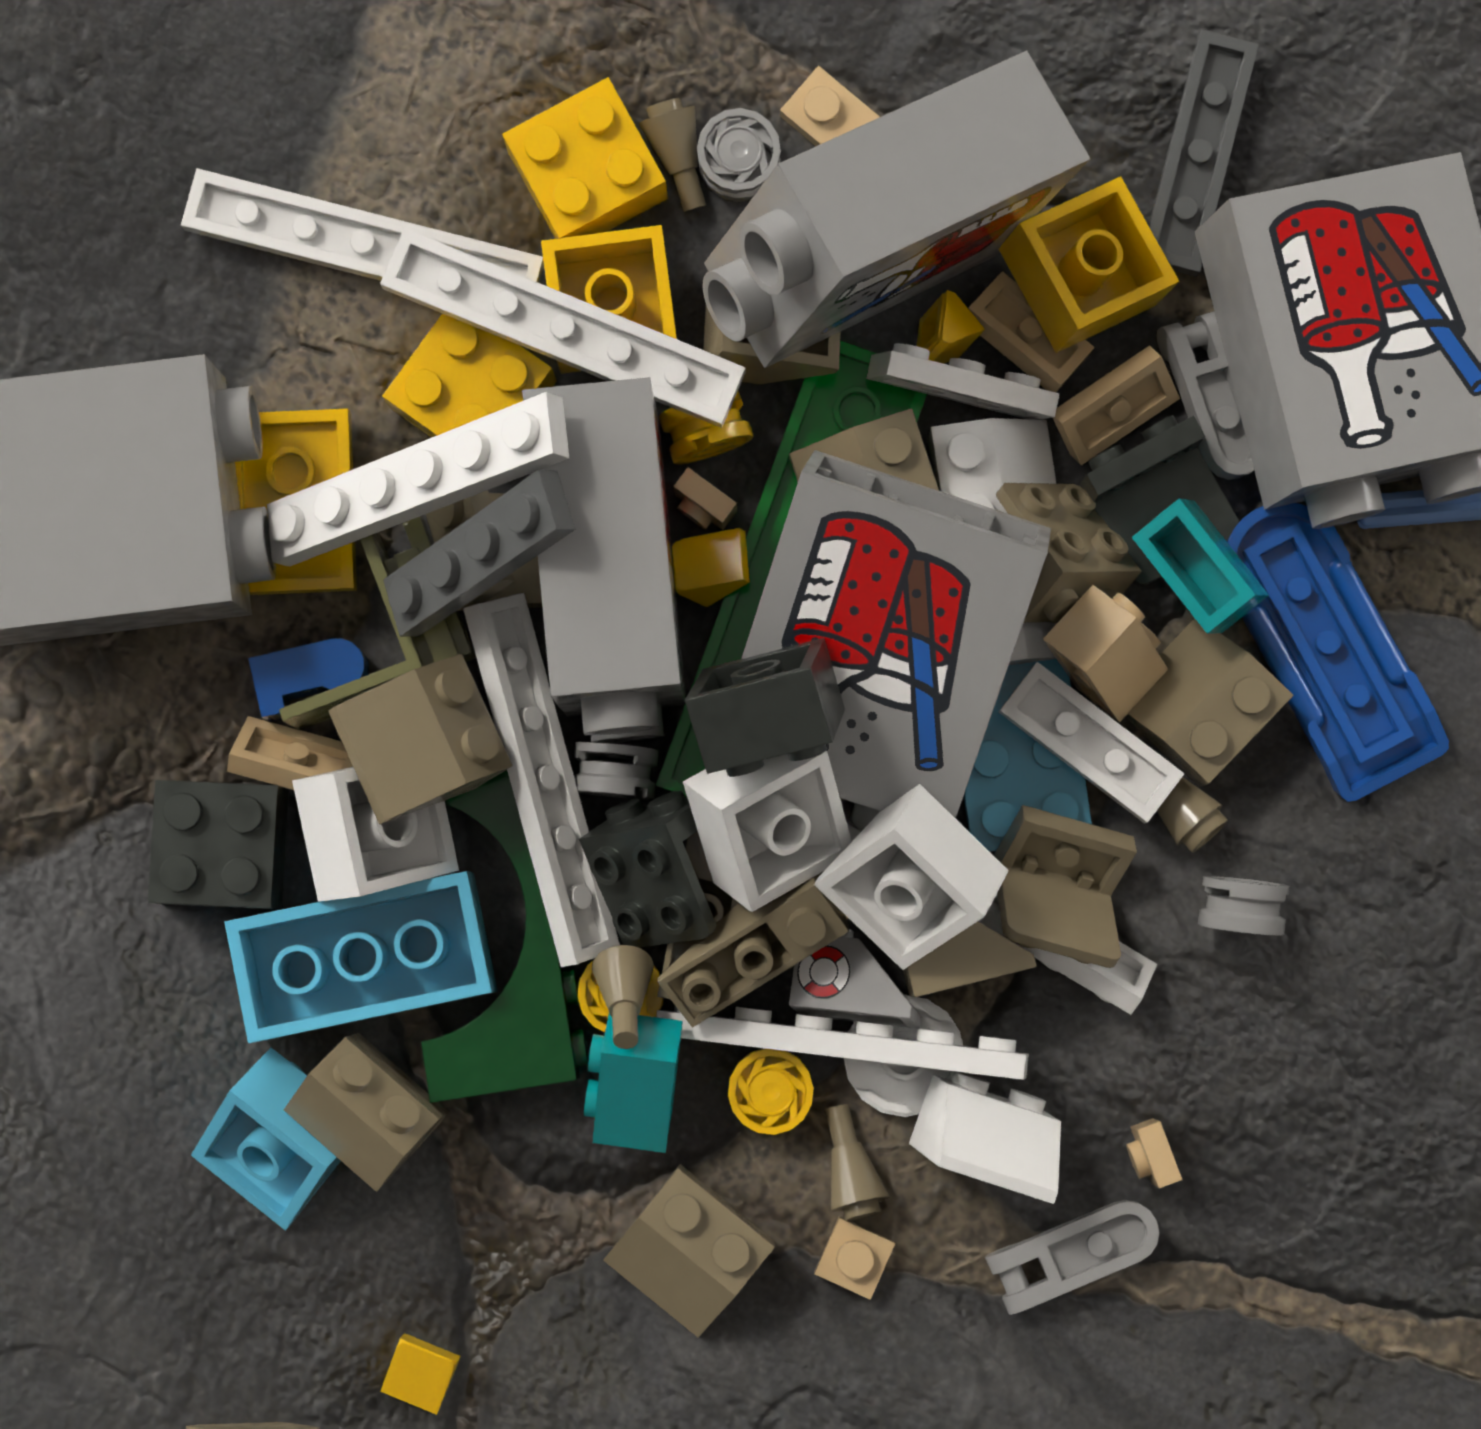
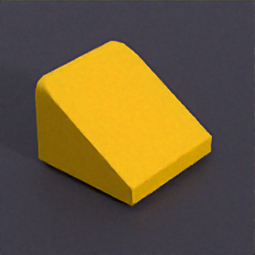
(710, 565)
(420, 1373)

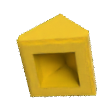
(947, 328)

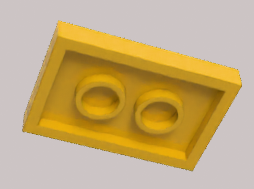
(296, 454)

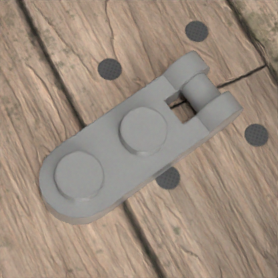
(1208, 393)
(1075, 1253)

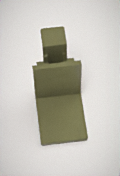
(438, 643)

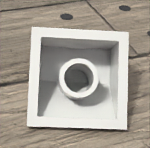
(768, 826)
(357, 855)
(913, 878)
(990, 1135)

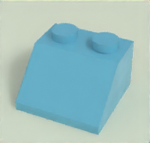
(262, 1147)

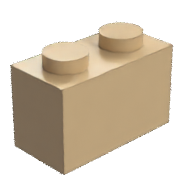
(1107, 651)

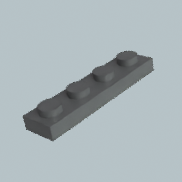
(1201, 145)
(479, 553)

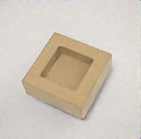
(703, 501)
(1152, 1154)
(854, 1257)

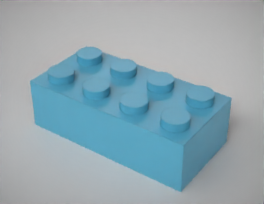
(360, 957)

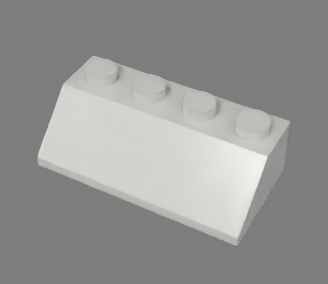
(973, 464)

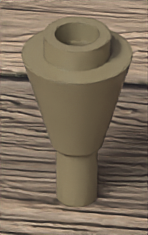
(674, 139)
(623, 980)
(854, 1180)

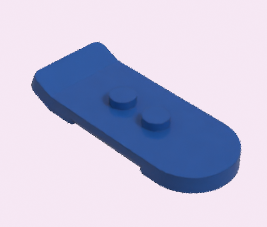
(1334, 654)

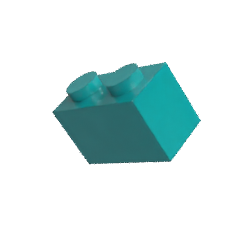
(1200, 566)
(634, 1085)

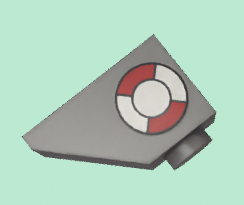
(849, 985)

